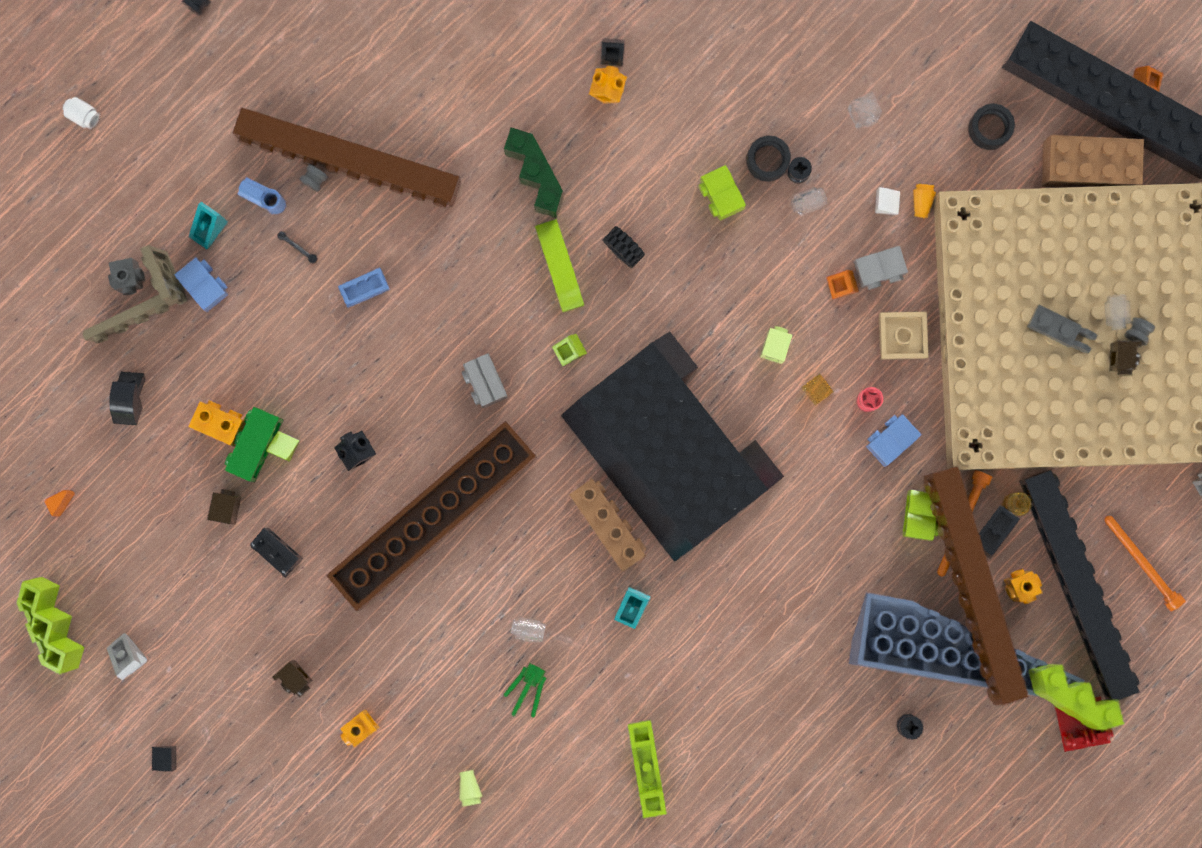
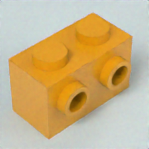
(217, 423)

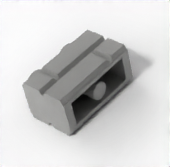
(484, 380)

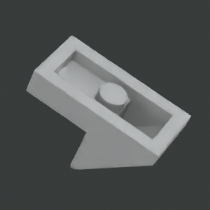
(125, 656)

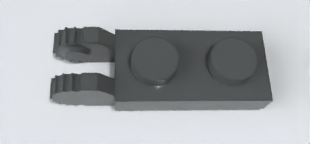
(1060, 329)

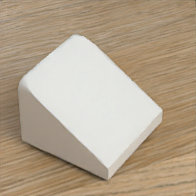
(887, 201)

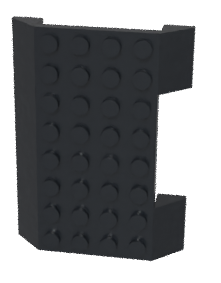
(668, 448)

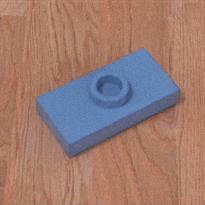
(363, 287)

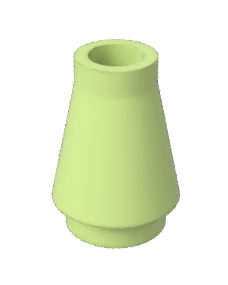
(469, 789)

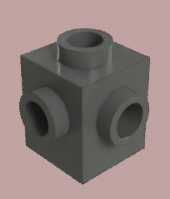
(126, 276)

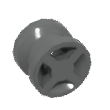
(313, 178)
(1140, 330)

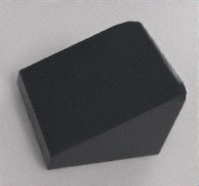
(612, 52)
(164, 758)

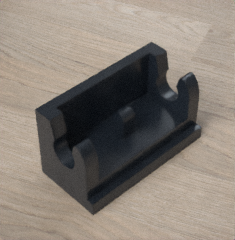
(997, 530)
(276, 551)

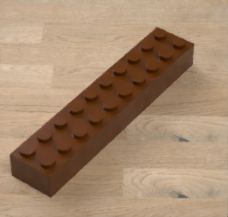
(431, 516)

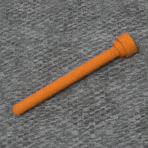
(980, 481)
(1172, 599)

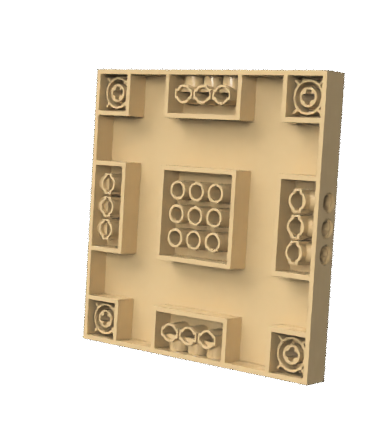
(1069, 251)

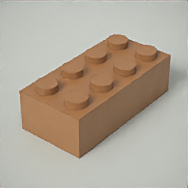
(1091, 161)

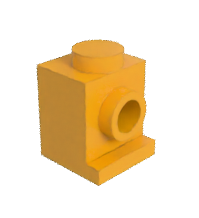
(364, 722)

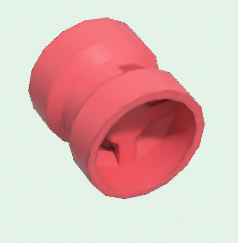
(873, 398)

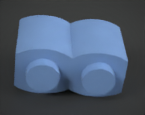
(201, 284)
(892, 440)

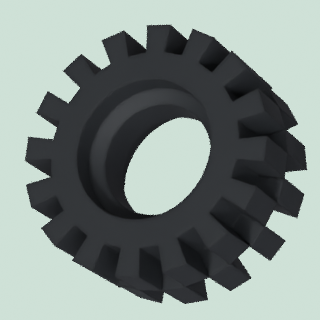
(623, 247)

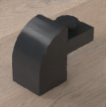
(125, 398)

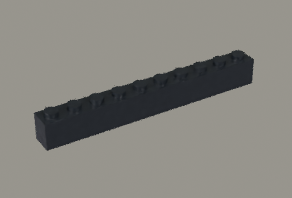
(1079, 586)

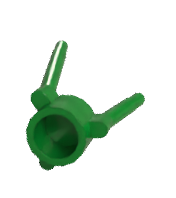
(532, 676)

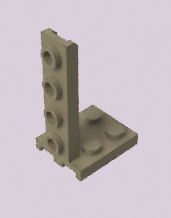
(162, 279)

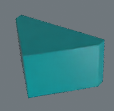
(206, 225)
(632, 607)

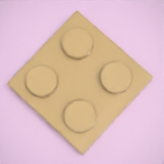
(903, 335)

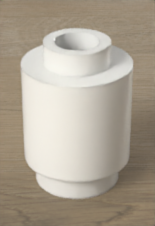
(81, 113)

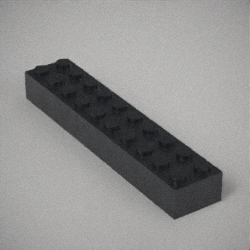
(1108, 96)

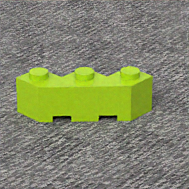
(48, 625)
(1074, 698)

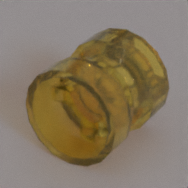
(1012, 503)

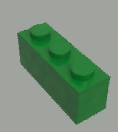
(252, 444)

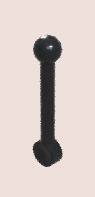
(312, 258)

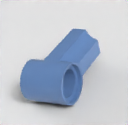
(261, 196)

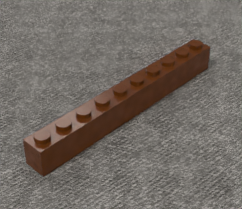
(346, 157)
(975, 587)

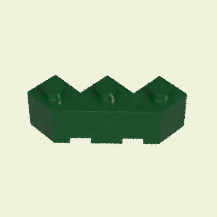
(535, 171)

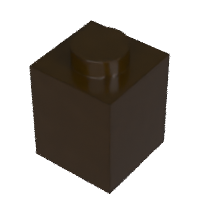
(224, 507)

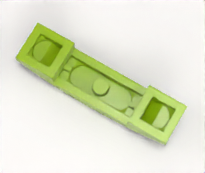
(559, 265)
(647, 769)

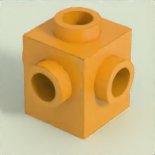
(607, 84)
(1015, 583)

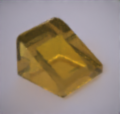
(817, 389)

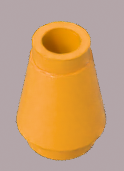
(923, 199)

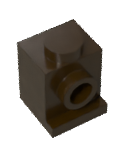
(1124, 357)
(293, 679)

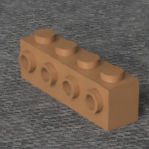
(607, 524)

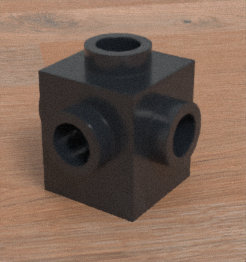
(354, 450)

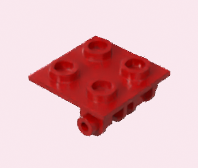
(1078, 736)

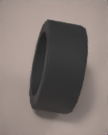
(1001, 112)
(768, 141)

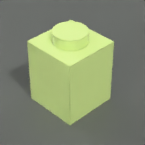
(776, 344)

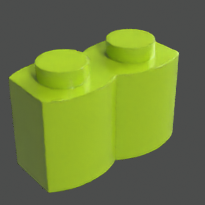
(722, 193)
(918, 519)

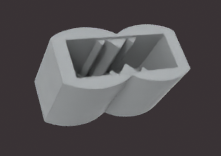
(880, 267)

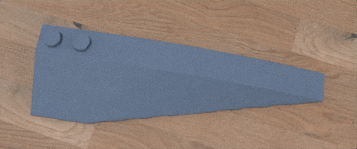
(934, 644)

